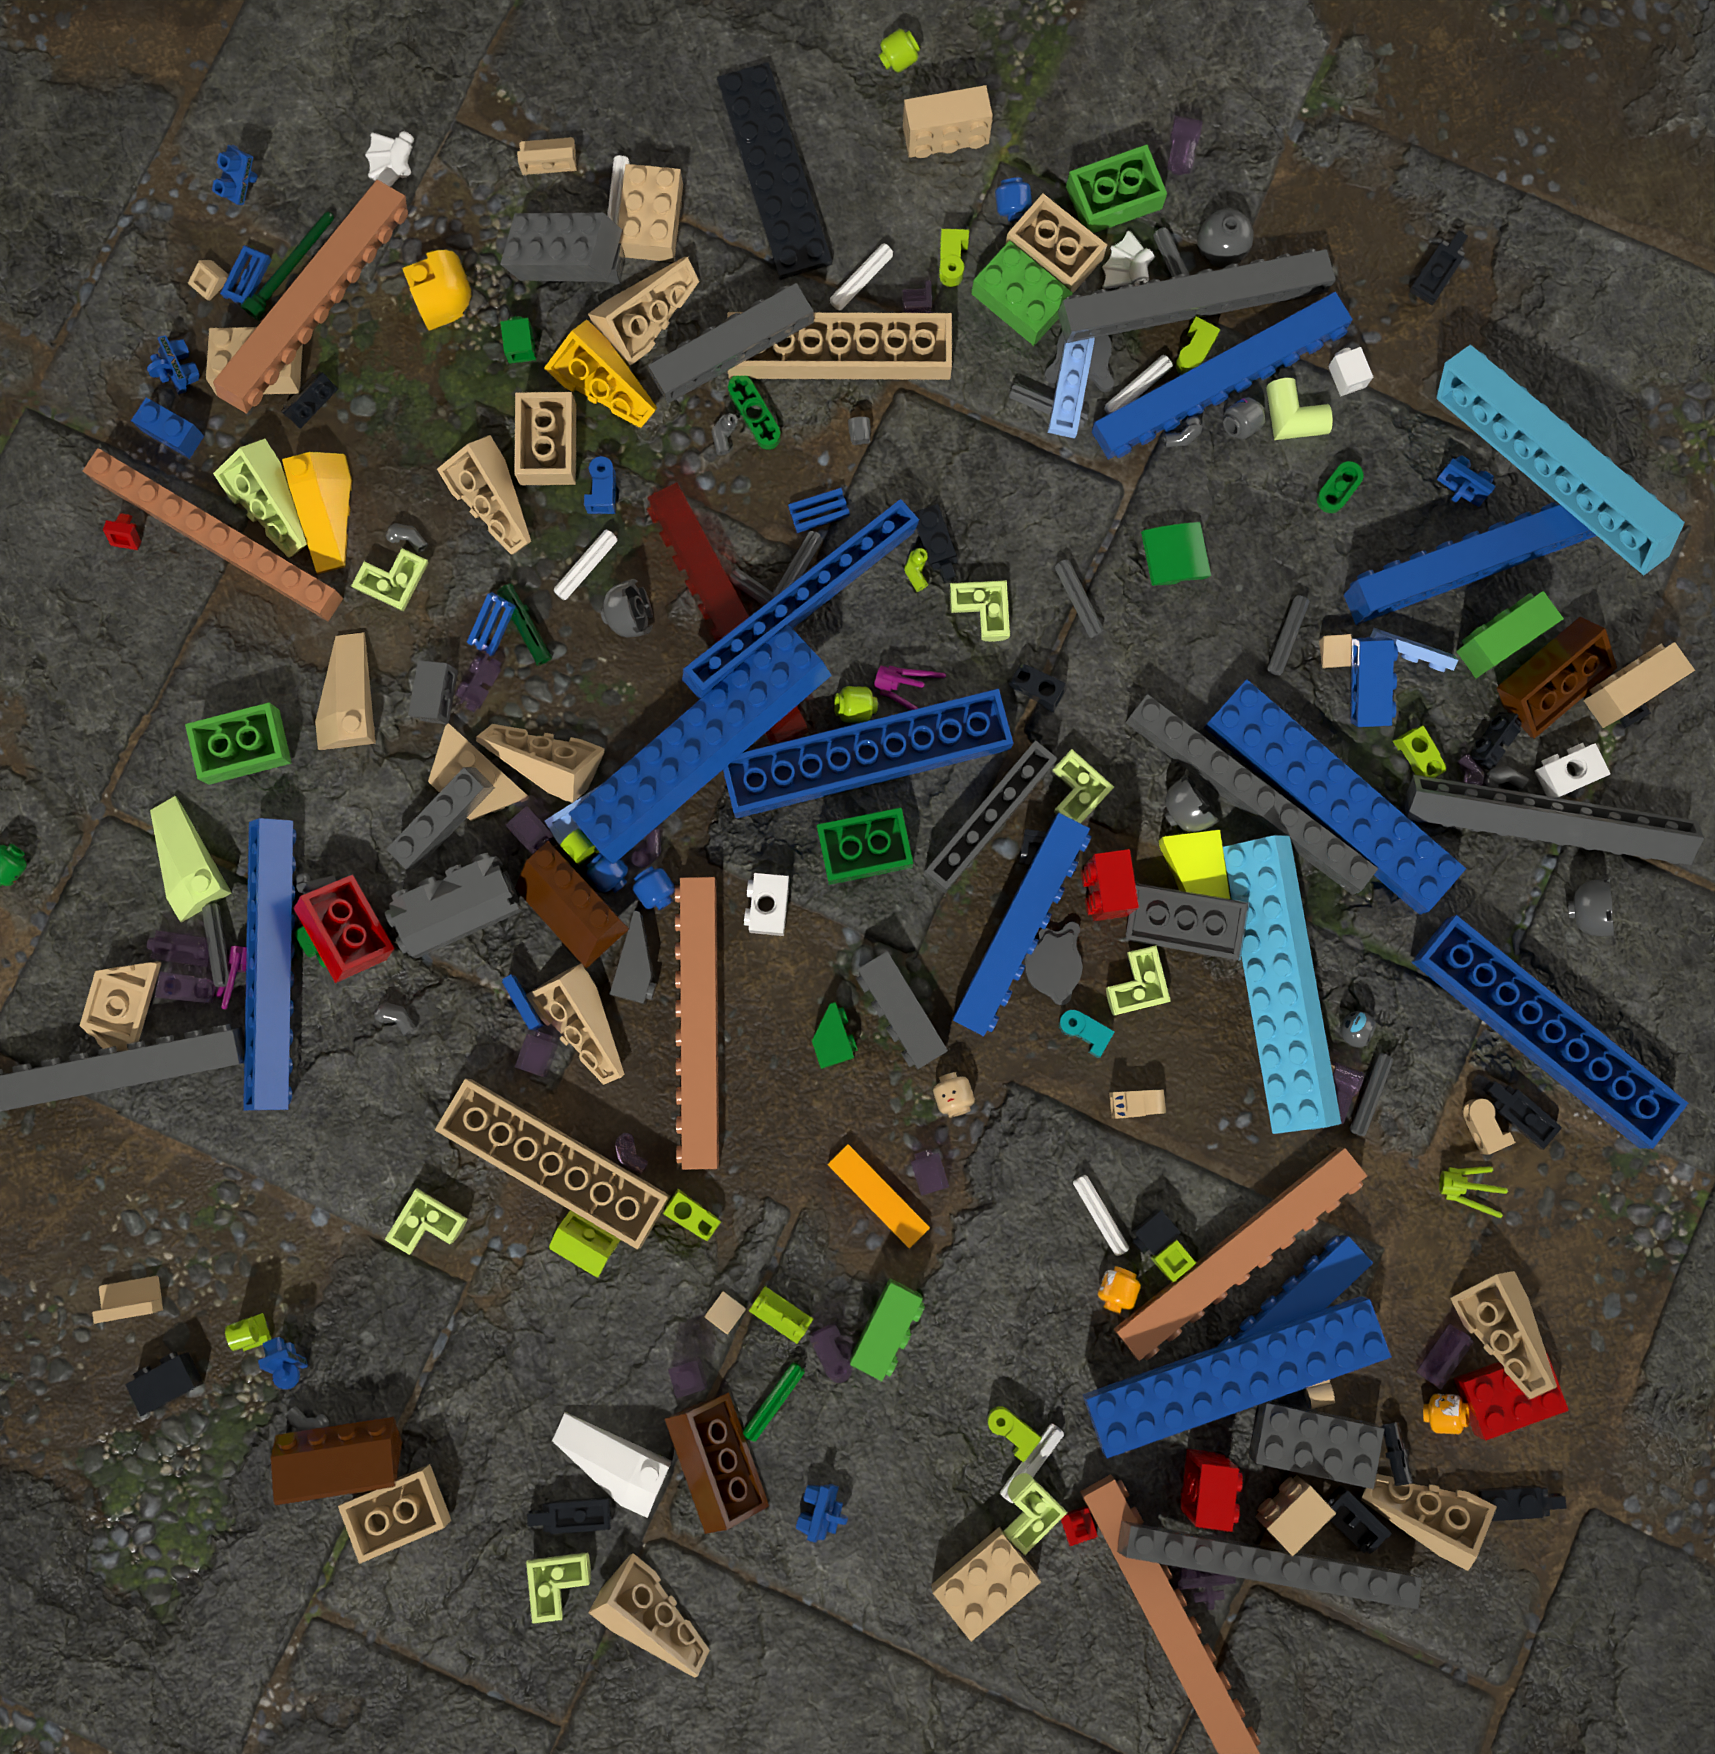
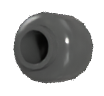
(1244, 418)

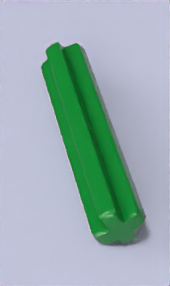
(773, 1402)

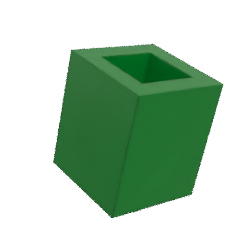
(518, 340)

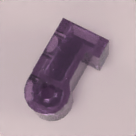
(185, 988)
(833, 1361)

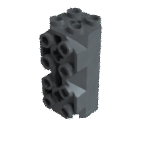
(452, 907)

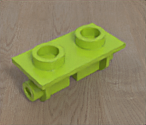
(781, 1315)

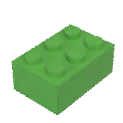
(1116, 189)
(1020, 292)
(1508, 632)
(238, 743)
(887, 1330)

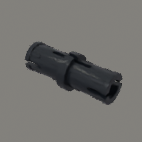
(1397, 1454)

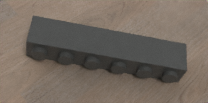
(731, 342)
(990, 817)

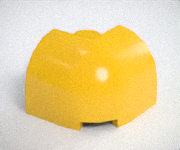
(439, 288)

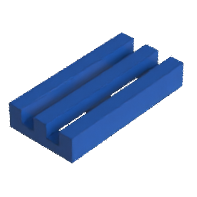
(255, 280)
(793, 507)
(481, 619)
(522, 1003)

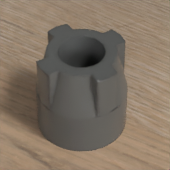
(859, 430)

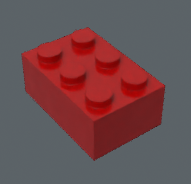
(1110, 885)
(343, 928)
(1500, 1405)
(1210, 1490)

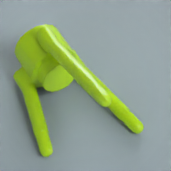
(1454, 1184)

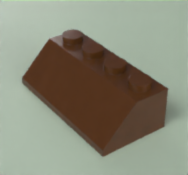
(1558, 676)
(569, 905)
(335, 1460)
(717, 1463)

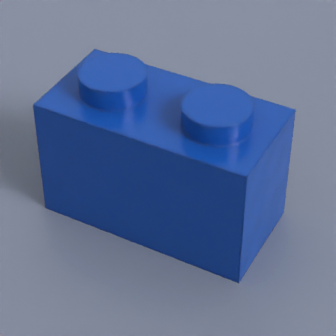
(167, 428)

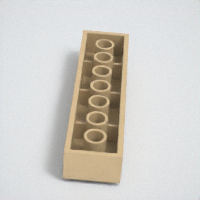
(859, 349)
(553, 1163)

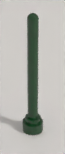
(256, 304)

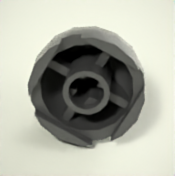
(1225, 237)
(627, 609)
(1189, 807)
(1593, 908)

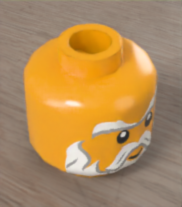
(1119, 1289)
(1446, 1414)

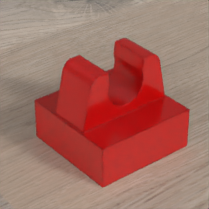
(122, 532)
(1078, 1526)

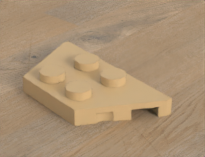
(457, 753)
(119, 1003)

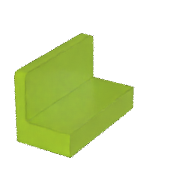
(583, 1243)

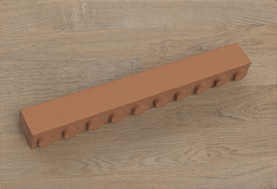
(311, 297)
(213, 534)
(698, 1023)
(1240, 1253)
(1172, 1626)

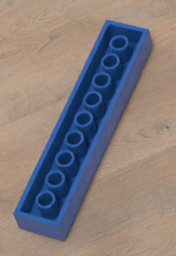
(1464, 561)
(700, 744)
(868, 753)
(1334, 797)
(1550, 1033)
(1236, 1376)

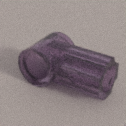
(1184, 139)
(1347, 1084)

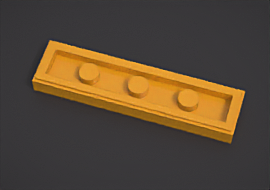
(878, 1196)

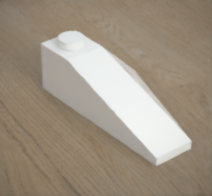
(617, 1465)

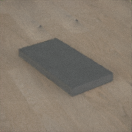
(1188, 921)

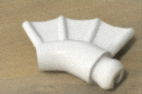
(389, 157)
(1127, 263)

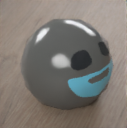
(1357, 1029)

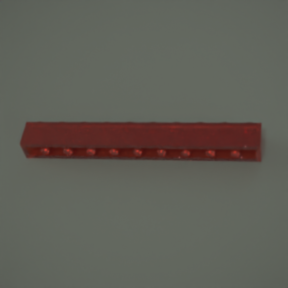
(709, 582)

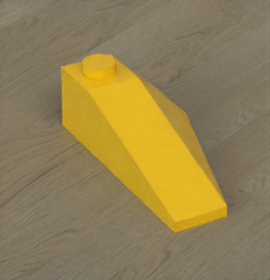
(595, 369)
(321, 497)

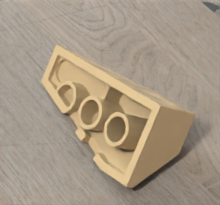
(643, 1613)

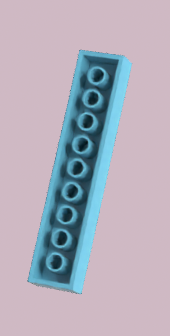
(1559, 460)
(1282, 986)

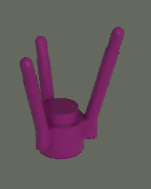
(890, 678)
(236, 963)

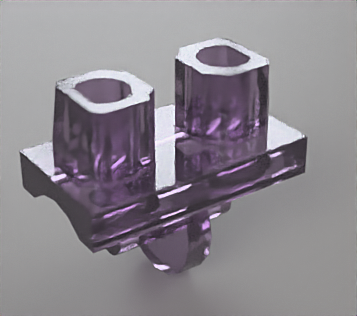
(1191, 1579)

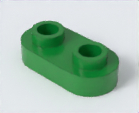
(1338, 488)

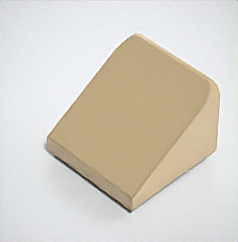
(208, 278)
(1336, 651)
(725, 1312)

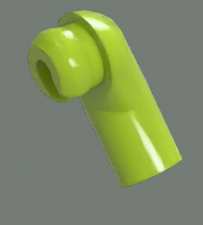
(914, 567)

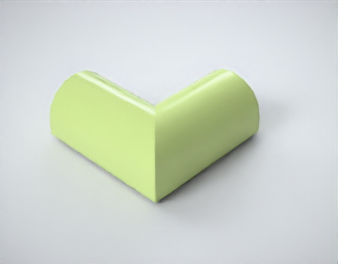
(1290, 419)
(397, 585)
(990, 600)
(1087, 786)
(1148, 985)
(424, 1214)
(1039, 1512)
(550, 1575)

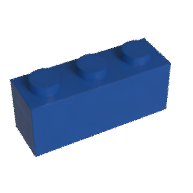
(1373, 681)

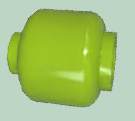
(899, 50)
(855, 704)

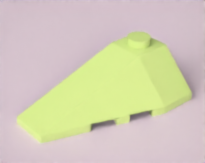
(259, 484)
(185, 863)

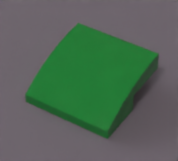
(1176, 553)

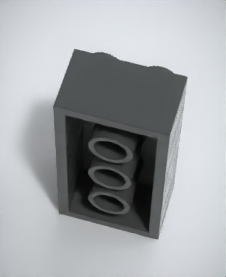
(561, 247)
(1316, 1443)

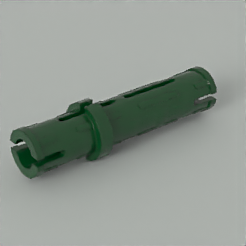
(525, 626)

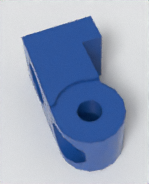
(603, 487)

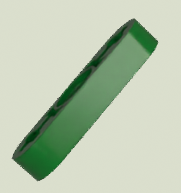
(757, 432)

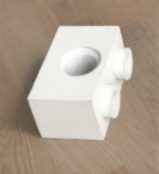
(1588, 768)
(774, 920)

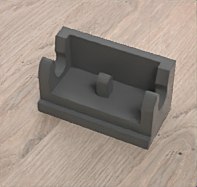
(433, 692)

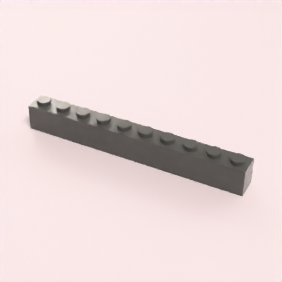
(1195, 295)
(1251, 795)
(1553, 820)
(121, 1068)
(1269, 1565)

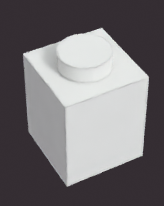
(1350, 370)

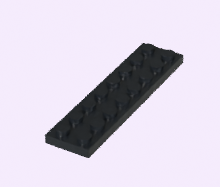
(774, 171)

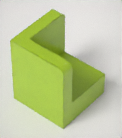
(1173, 1261)

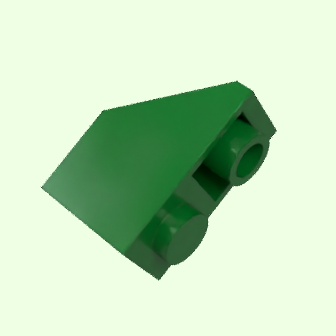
(830, 1039)

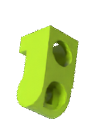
(951, 265)
(1203, 338)
(1421, 752)
(579, 847)
(691, 1215)
(247, 1333)
(1007, 1424)

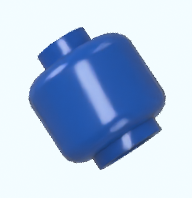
(1013, 198)
(606, 875)
(654, 888)

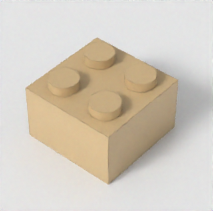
(1294, 1514)

